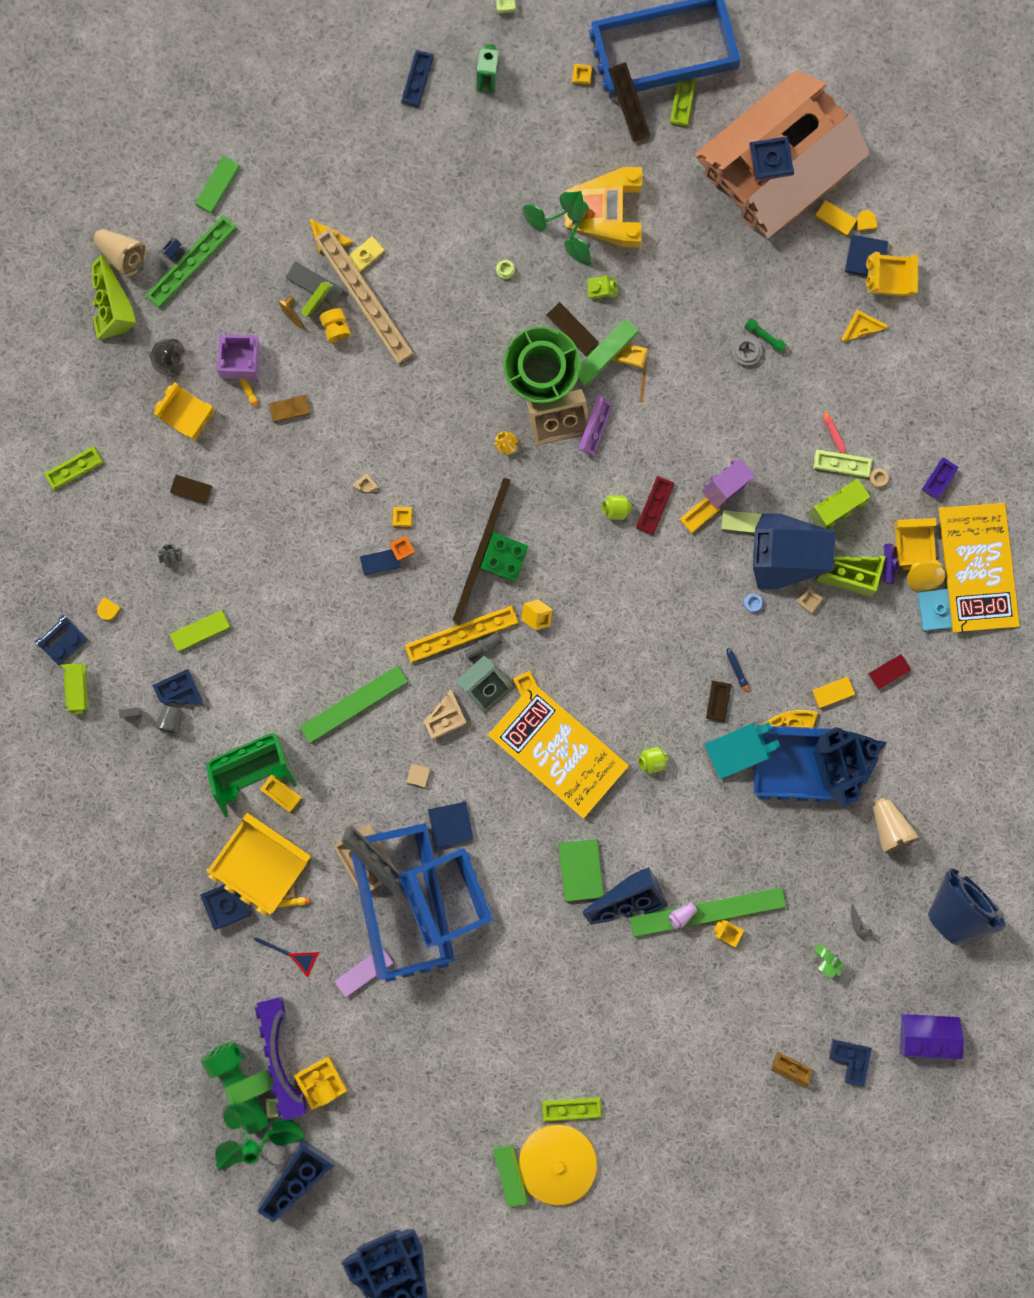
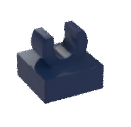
(170, 249)

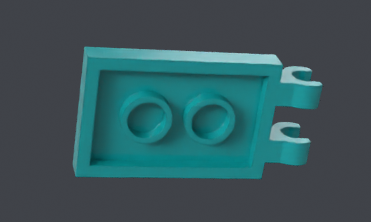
(740, 749)

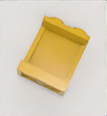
(892, 275)
(914, 541)

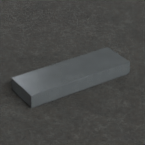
(310, 281)

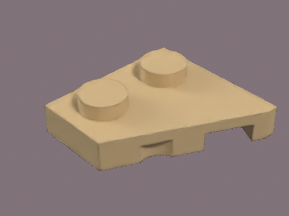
(445, 717)

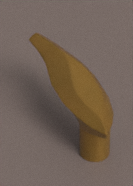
(285, 306)

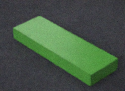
(217, 184)
(249, 1087)
(510, 1175)

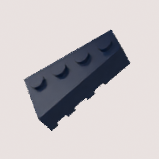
(298, 1174)

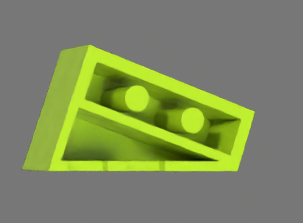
(839, 504)
(855, 574)

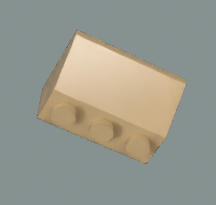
(559, 418)
(346, 858)

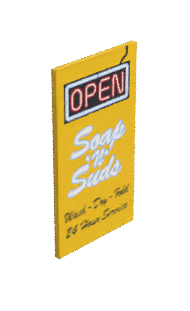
(978, 567)
(558, 750)

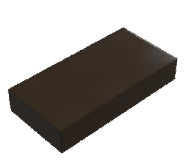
(191, 489)
(718, 701)

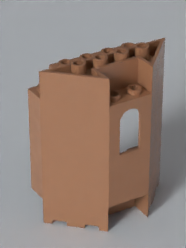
(817, 161)

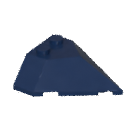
(846, 763)

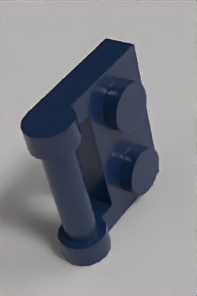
(65, 645)

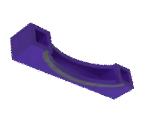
(290, 1101)

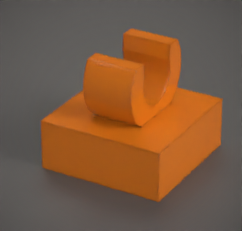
(402, 548)

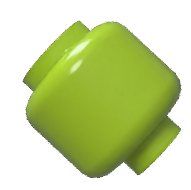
(616, 507)
(653, 760)

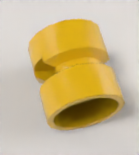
(334, 323)

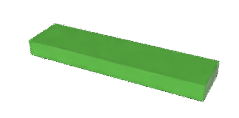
(607, 351)

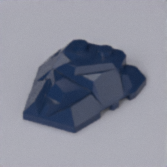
(389, 1266)

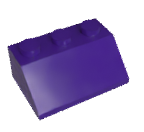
(931, 1036)

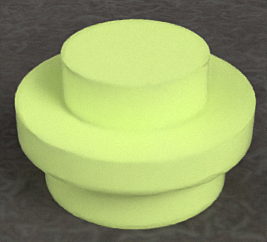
(505, 269)

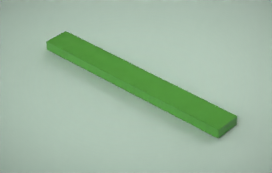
(711, 911)

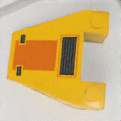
(605, 205)

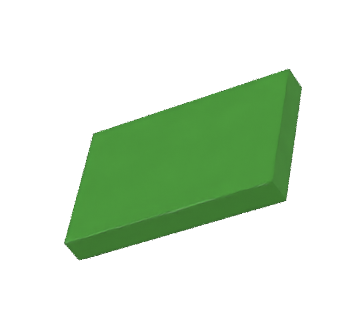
(580, 870)

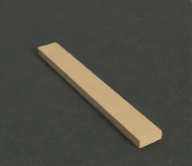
(364, 296)

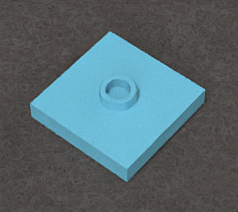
(934, 609)

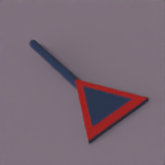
(304, 960)

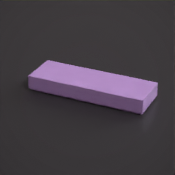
(359, 974)

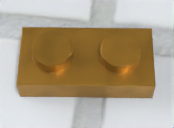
(791, 1069)

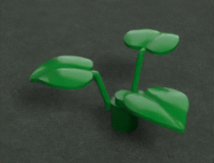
(576, 209)
(240, 1115)

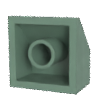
(484, 684)

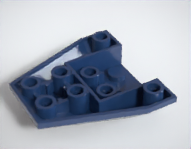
(790, 551)

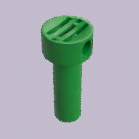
(225, 1064)

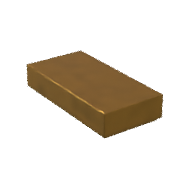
(289, 408)

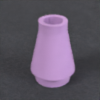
(682, 915)

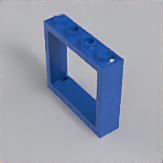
(420, 908)

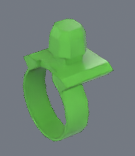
(831, 965)

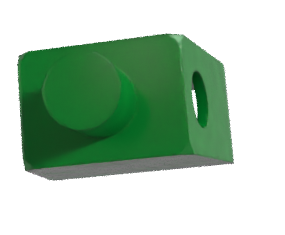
(487, 66)

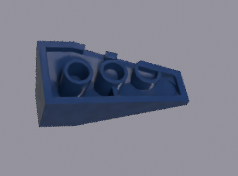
(633, 894)

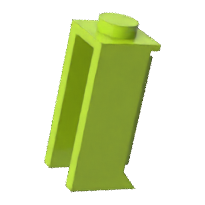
(75, 688)

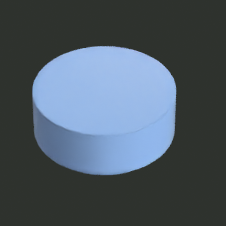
(753, 602)

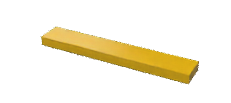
(461, 634)

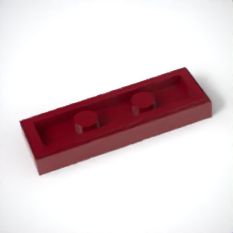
(655, 505)

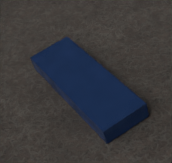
(417, 78)

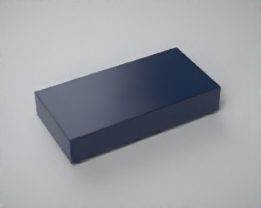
(379, 562)

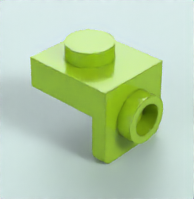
(602, 287)

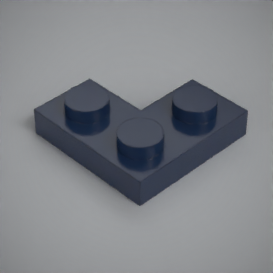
(855, 1056)

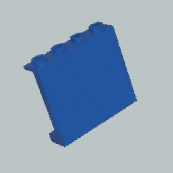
(791, 767)

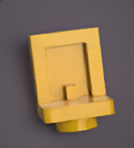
(728, 932)

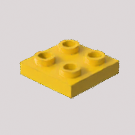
(320, 1083)

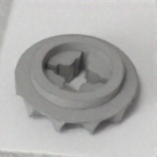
(753, 345)

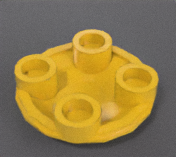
(925, 576)

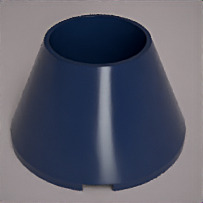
(963, 910)

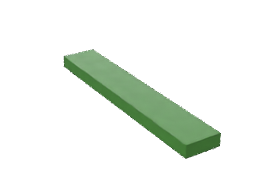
(191, 261)
(353, 704)

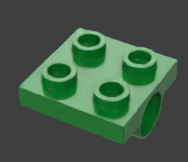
(504, 557)

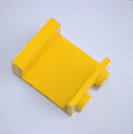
(183, 411)

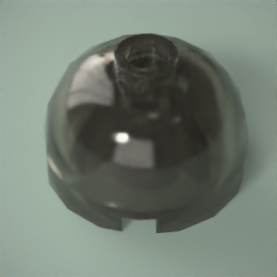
(167, 354)

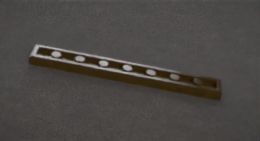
(481, 550)

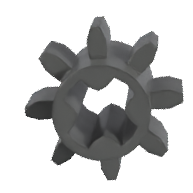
(170, 555)

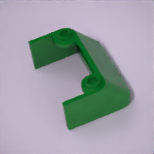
(245, 766)

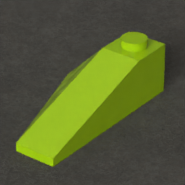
(114, 308)

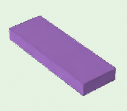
(595, 426)

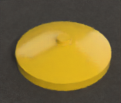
(557, 1164)

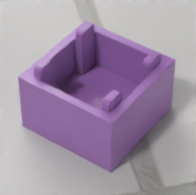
(238, 357)
(727, 483)

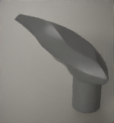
(857, 925)

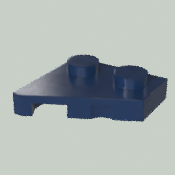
(178, 689)

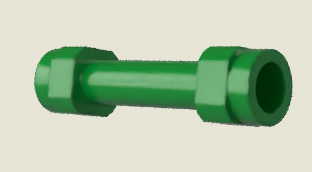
(752, 326)

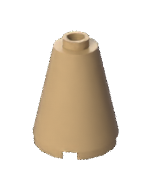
(120, 250)
(892, 826)

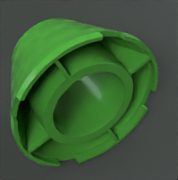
(546, 343)

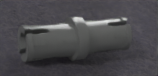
(483, 646)

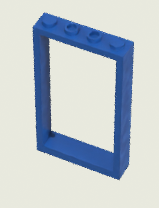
(672, 76)
(435, 903)

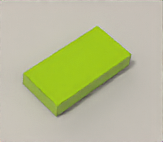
(316, 299)

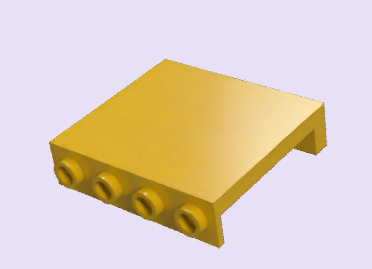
(258, 865)

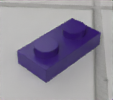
(939, 478)

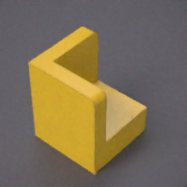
(536, 614)

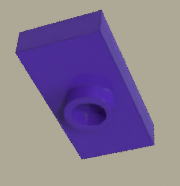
(890, 564)

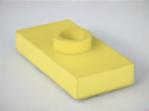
(366, 253)

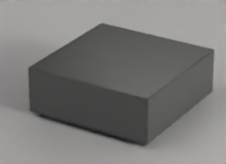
(128, 713)

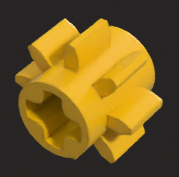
(506, 442)

